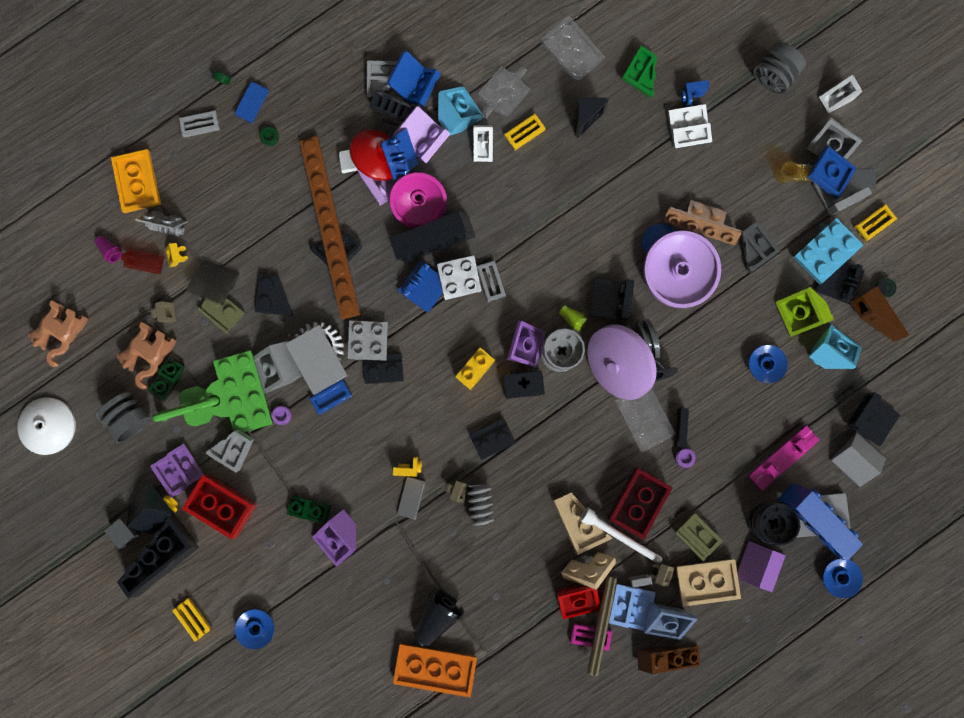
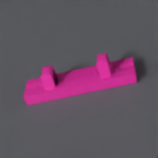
(783, 458)

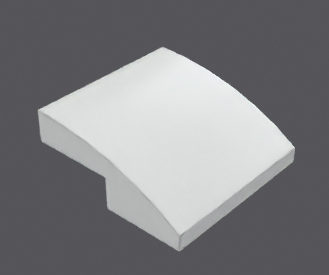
(689, 126)

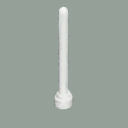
(589, 517)

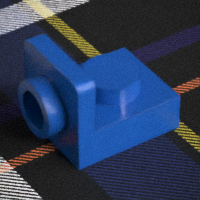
(694, 89)

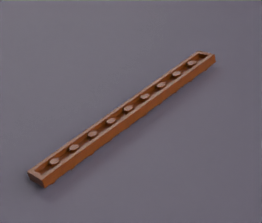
(330, 228)

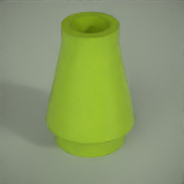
(573, 318)

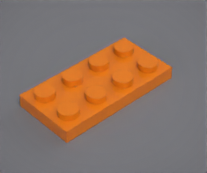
(435, 670)

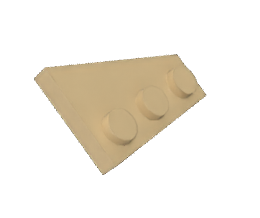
(581, 535)

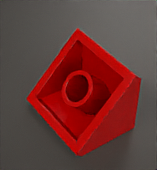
(577, 600)

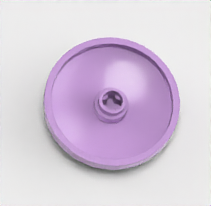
(682, 269)
(621, 362)

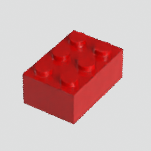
(219, 506)

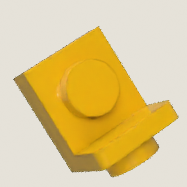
(405, 470)

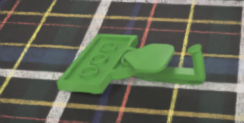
(234, 395)

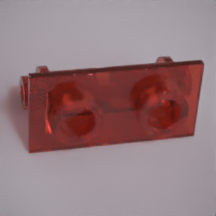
(143, 261)

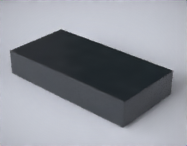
(682, 427)

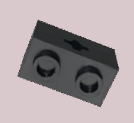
(534, 388)

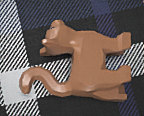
(64, 330)
(152, 352)

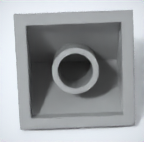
(836, 137)
(859, 460)

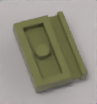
(222, 316)
(698, 536)

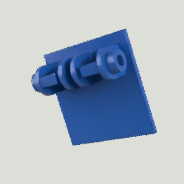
(399, 154)
(422, 286)

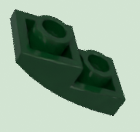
(167, 379)
(309, 509)

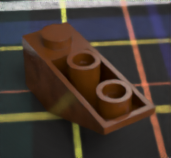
(877, 312)
(666, 659)

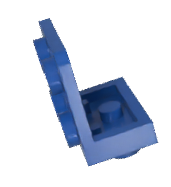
(412, 79)

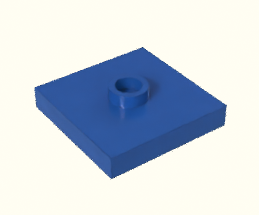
(831, 172)

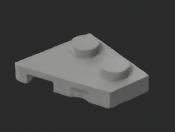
(232, 450)

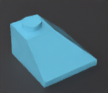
(457, 110)
(835, 350)

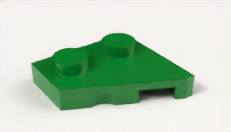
(642, 71)

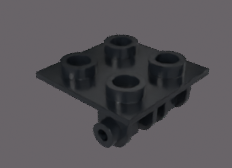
(843, 283)

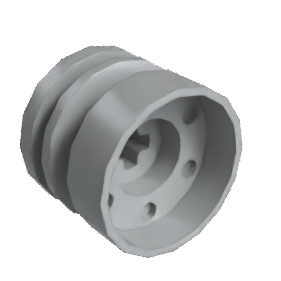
(573, 350)

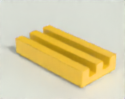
(507, 135)
(862, 232)
(186, 624)

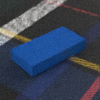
(251, 102)
(330, 397)

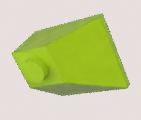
(804, 311)

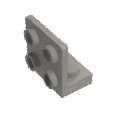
(850, 196)

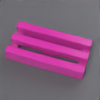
(586, 643)

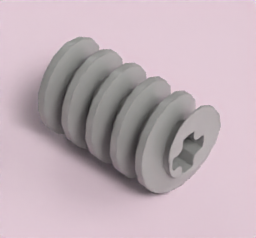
(480, 504)

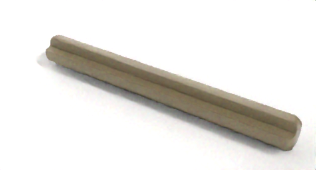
(602, 625)

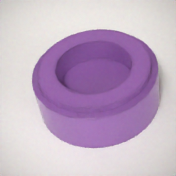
(281, 415)
(685, 457)

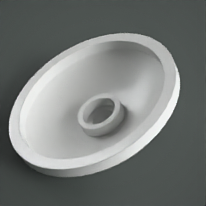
(56, 430)

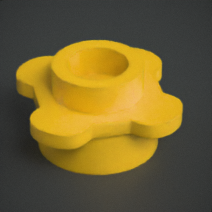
(171, 502)

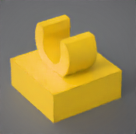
(173, 255)

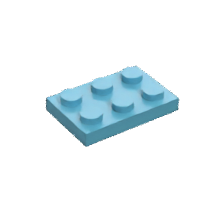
(828, 251)

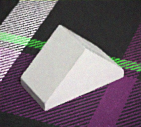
(841, 94)
(483, 143)

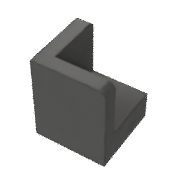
(121, 534)

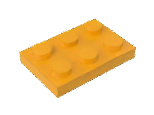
(135, 181)

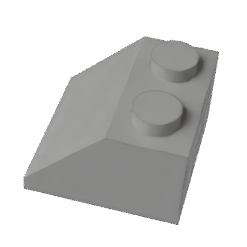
(276, 367)

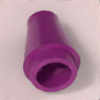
(108, 249)

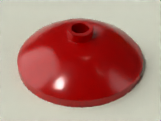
(369, 155)

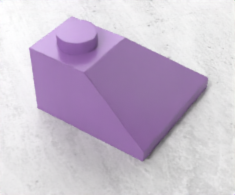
(337, 537)

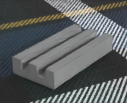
(202, 130)
(486, 266)

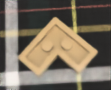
(591, 574)

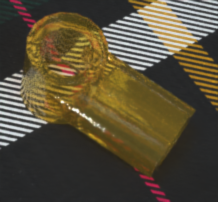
(797, 172)

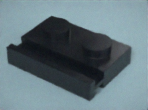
(384, 371)
(492, 439)

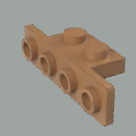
(704, 221)

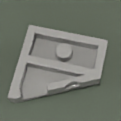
(378, 75)

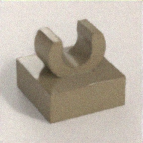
(164, 312)
(458, 491)
(664, 575)

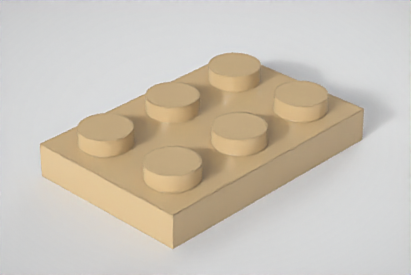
(708, 582)

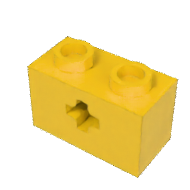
(475, 369)

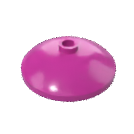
(413, 211)

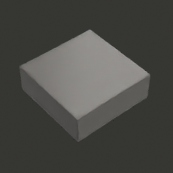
(640, 580)

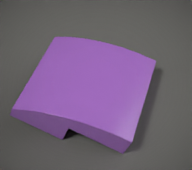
(177, 471)

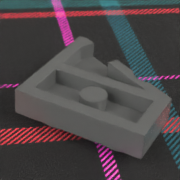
(757, 246)

